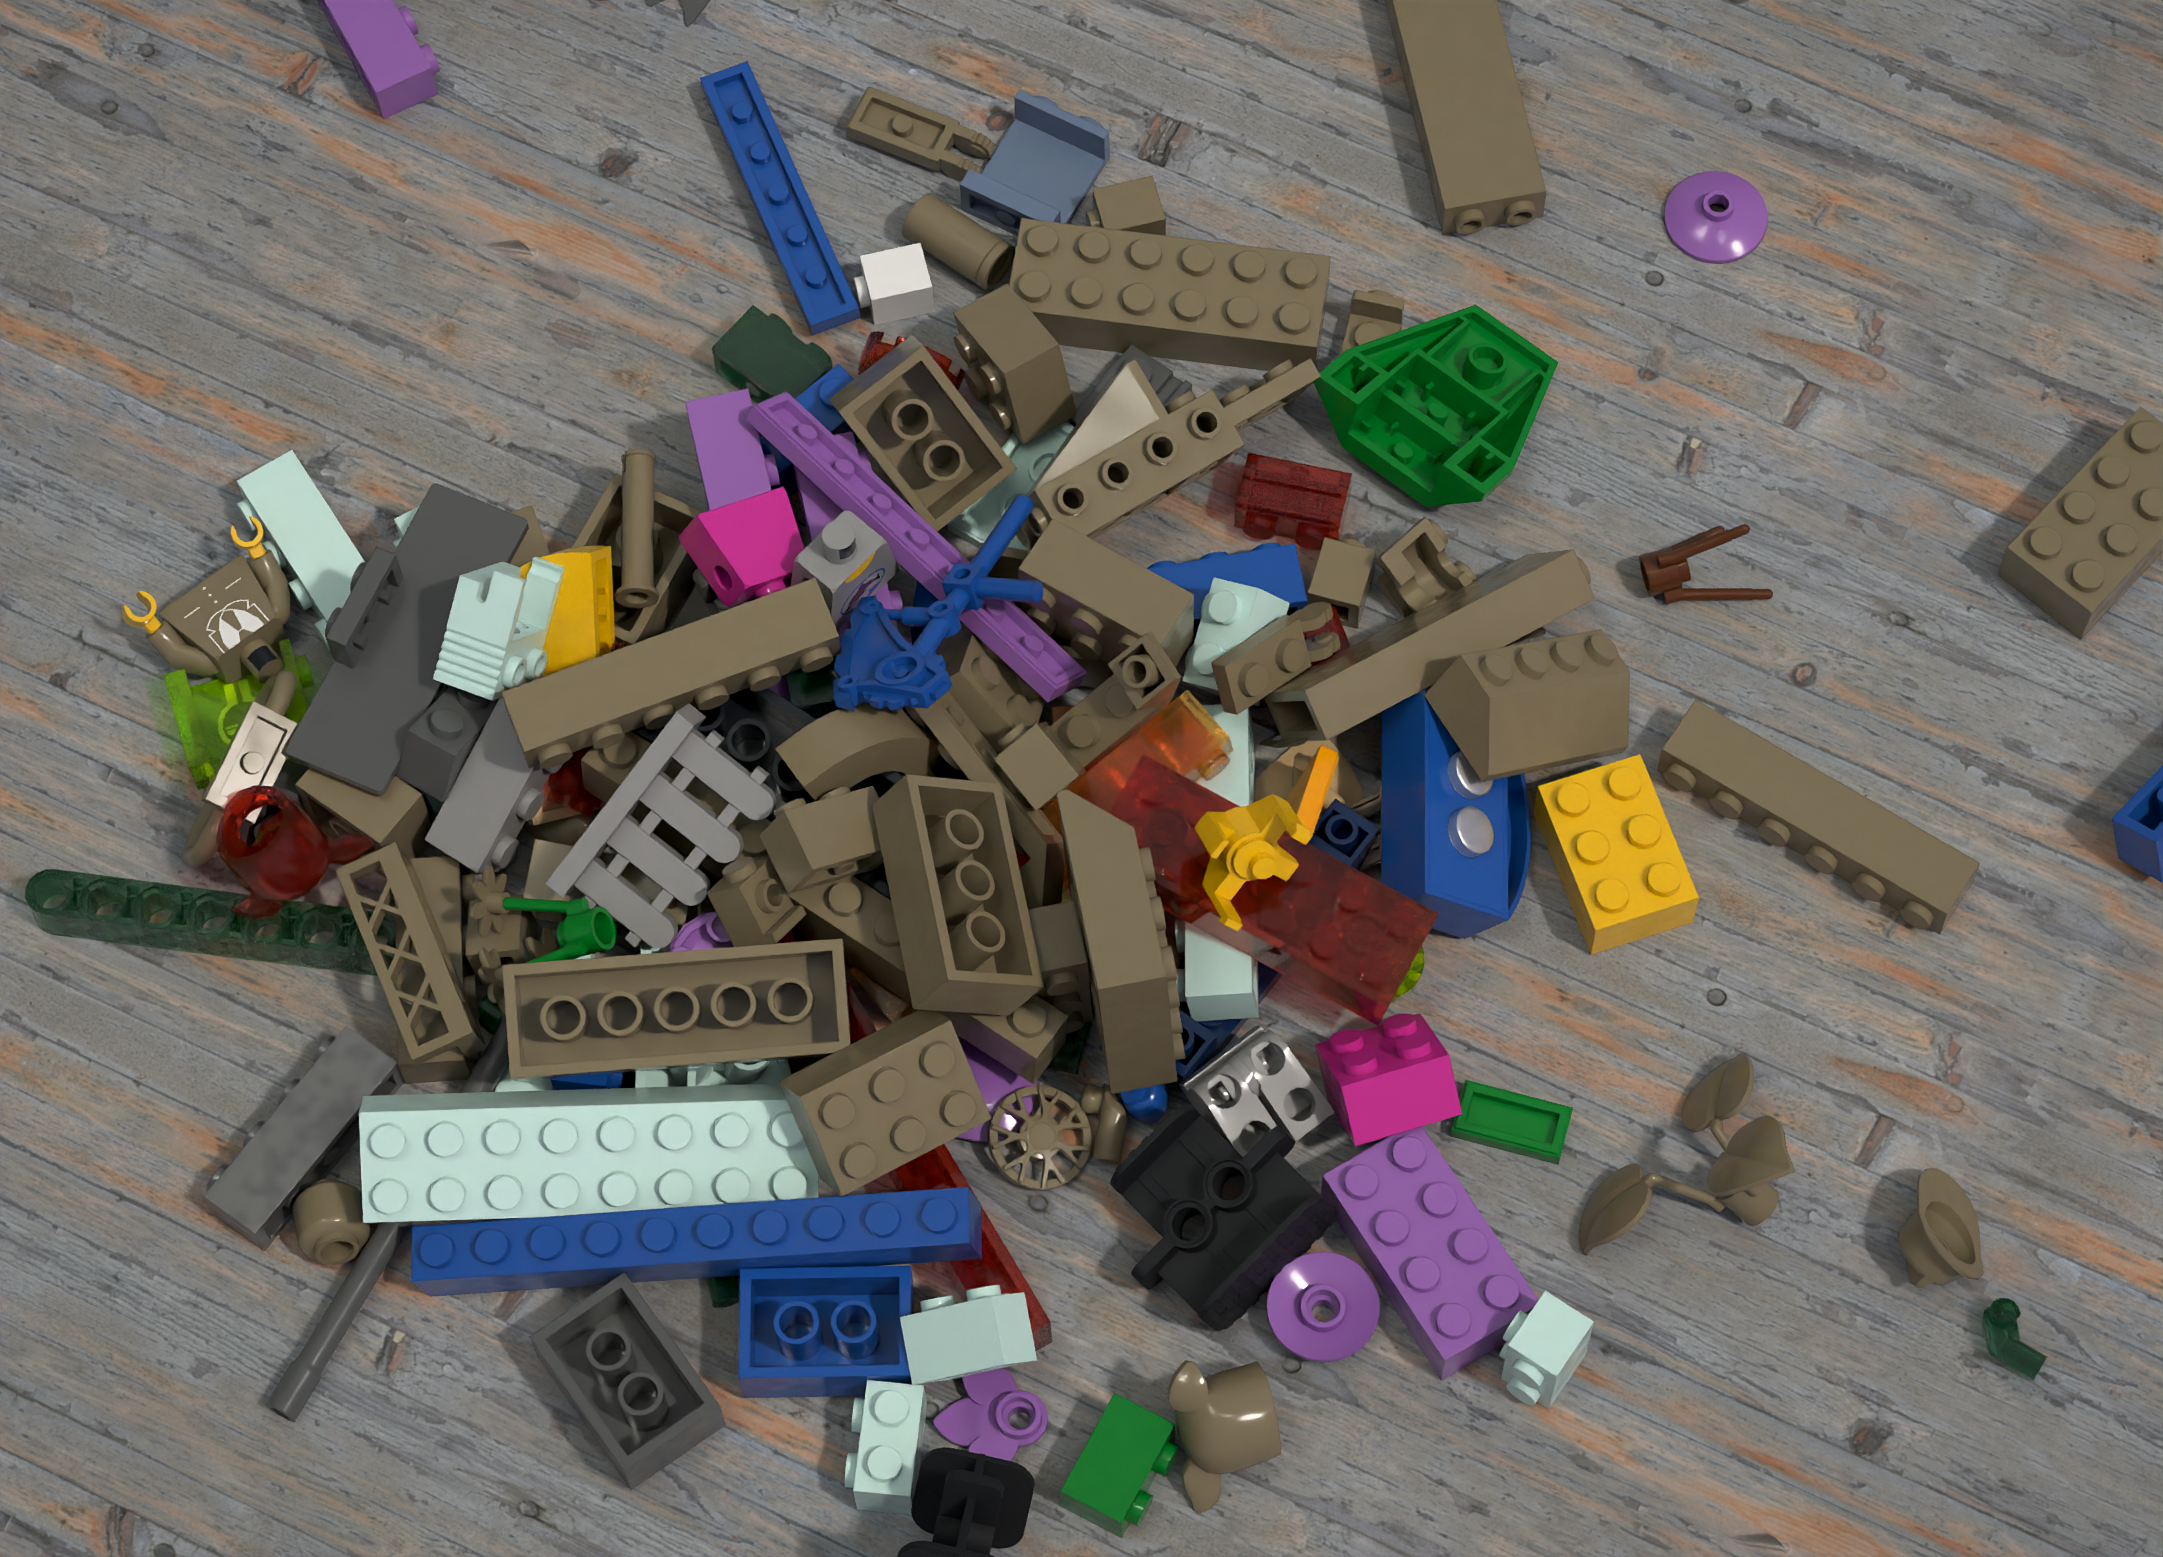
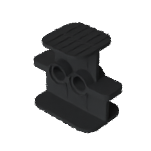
(1244, 1239)
(969, 1504)

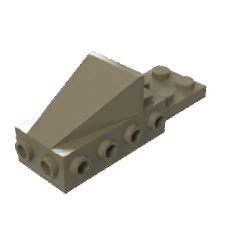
(1137, 452)

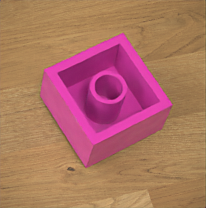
(1388, 1078)

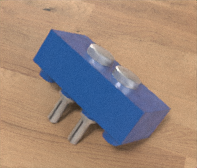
(1443, 830)

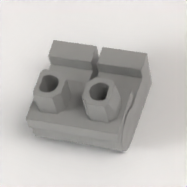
(1254, 1089)

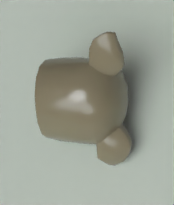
(1222, 1425)

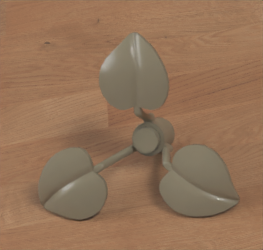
(1737, 1179)

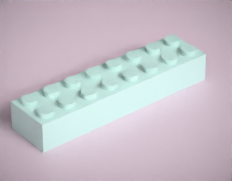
(578, 1152)

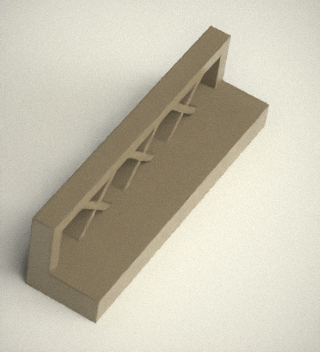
(431, 951)

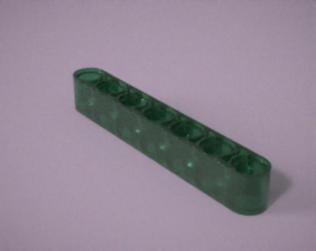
(191, 910)

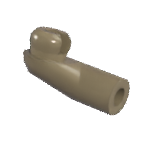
(1111, 1120)

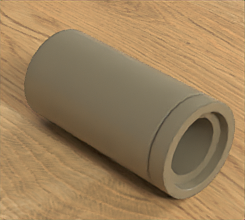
(958, 241)

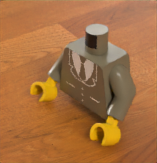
(227, 620)

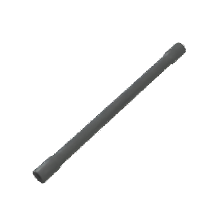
(306, 1370)

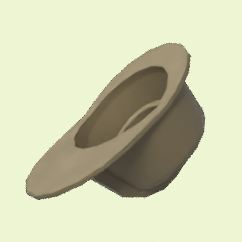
(1941, 1233)

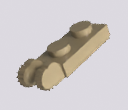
(916, 133)
(1273, 657)

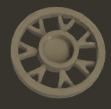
(1039, 1138)

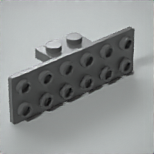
(392, 638)

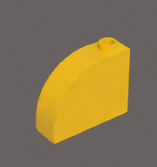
(584, 607)

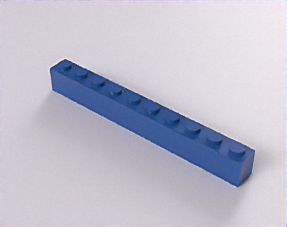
(696, 1241)

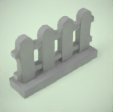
(680, 809)

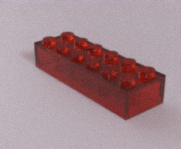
(1318, 927)

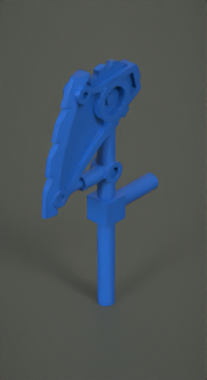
(890, 671)

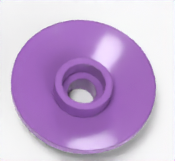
(1710, 234)
(1330, 1282)

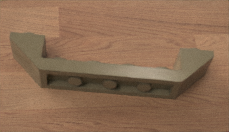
(1122, 704)
(1031, 830)

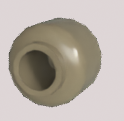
(330, 1222)

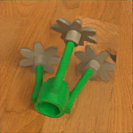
(580, 934)

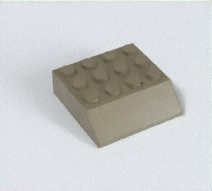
(1124, 946)

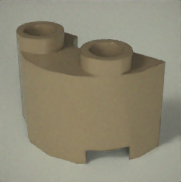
(1419, 569)

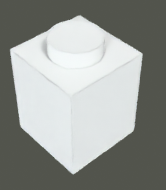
(895, 284)

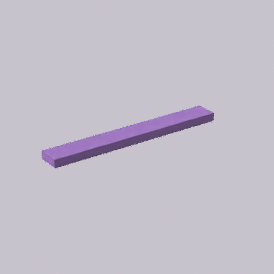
(912, 541)

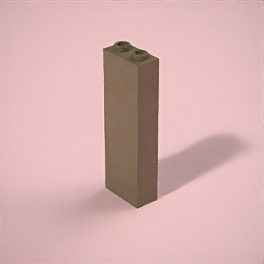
(1467, 113)
(1426, 644)

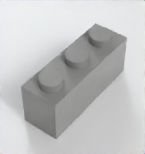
(490, 799)

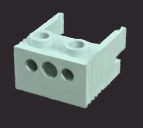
(499, 628)

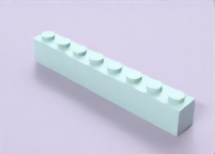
(305, 541)

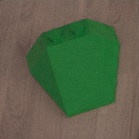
(1439, 404)

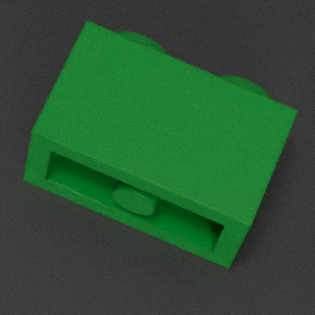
(1119, 1466)

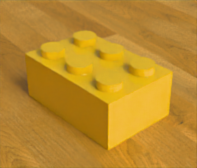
(1615, 854)

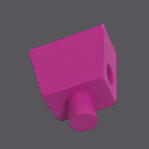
(745, 546)

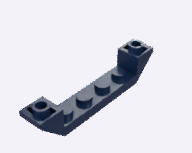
(1338, 833)

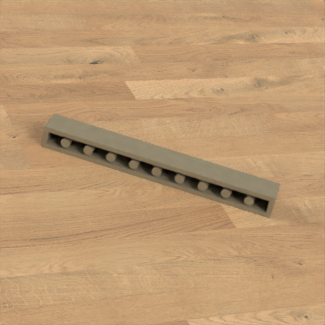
(845, 911)

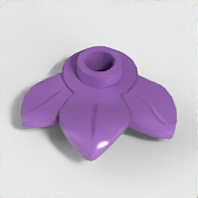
(984, 1416)

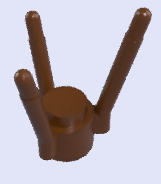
(1668, 568)

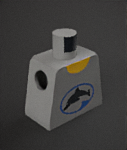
(847, 563)

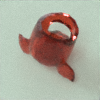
(287, 853)

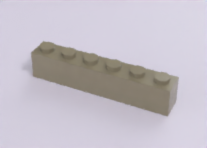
(662, 674)
(1817, 817)

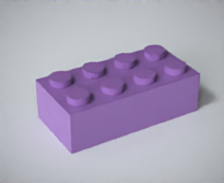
(1428, 1249)

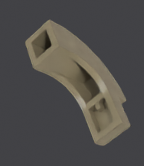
(857, 745)

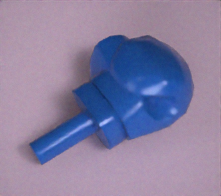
(1147, 1103)

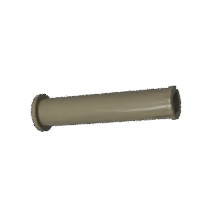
(637, 530)

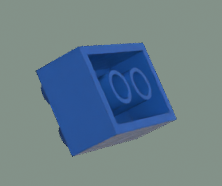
(822, 1329)

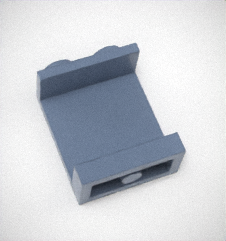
(1038, 167)

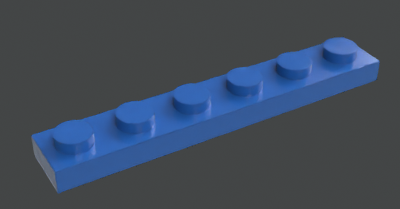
(780, 198)

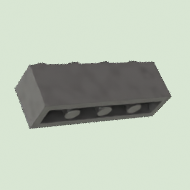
(301, 1138)

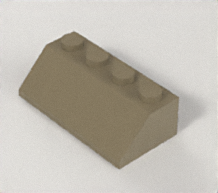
(1536, 704)

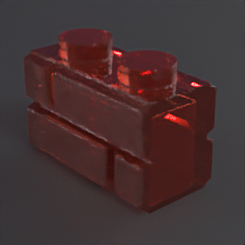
(1292, 501)

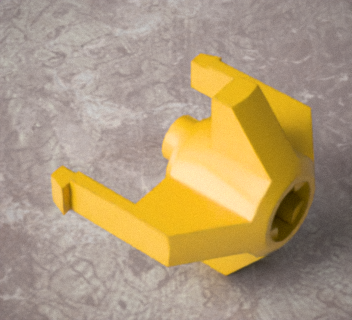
(1247, 849)

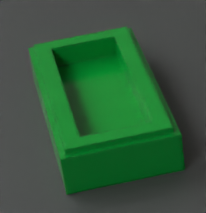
(1512, 1122)

